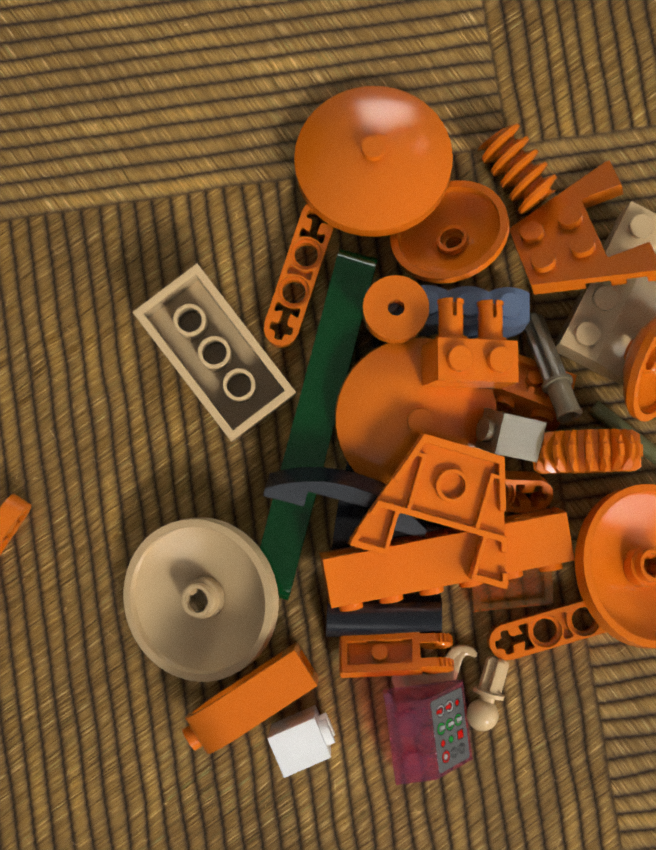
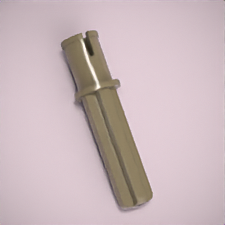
(555, 379)

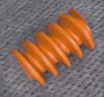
(518, 168)

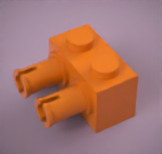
(465, 362)

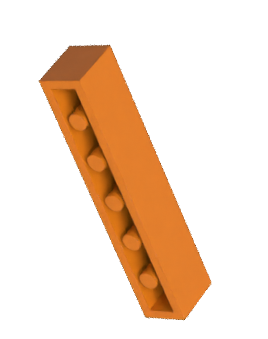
(441, 559)

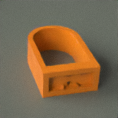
(250, 700)

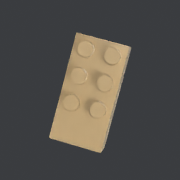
(214, 352)

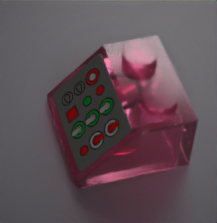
(427, 730)

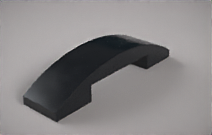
(294, 484)

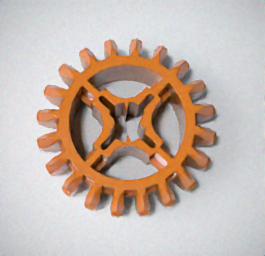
(589, 451)

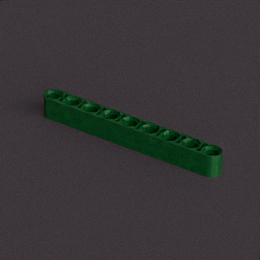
(316, 409)

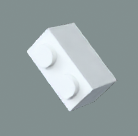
(301, 740)

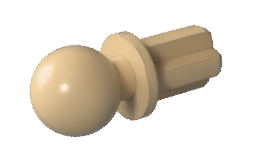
(482, 712)

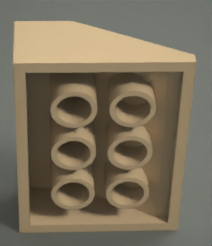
(608, 315)

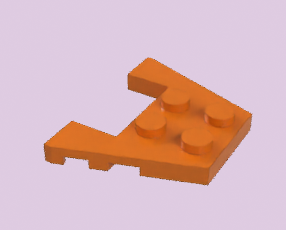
(562, 245)
(447, 487)

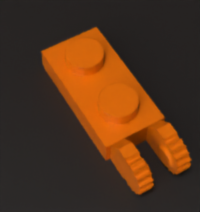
(392, 654)

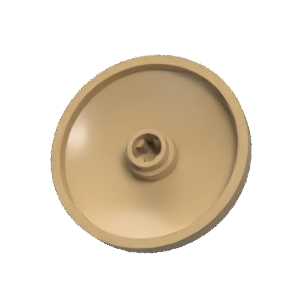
(200, 599)

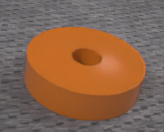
(401, 291)

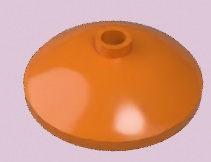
(465, 217)
(640, 374)

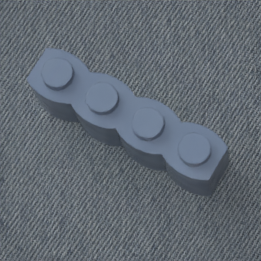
(515, 309)

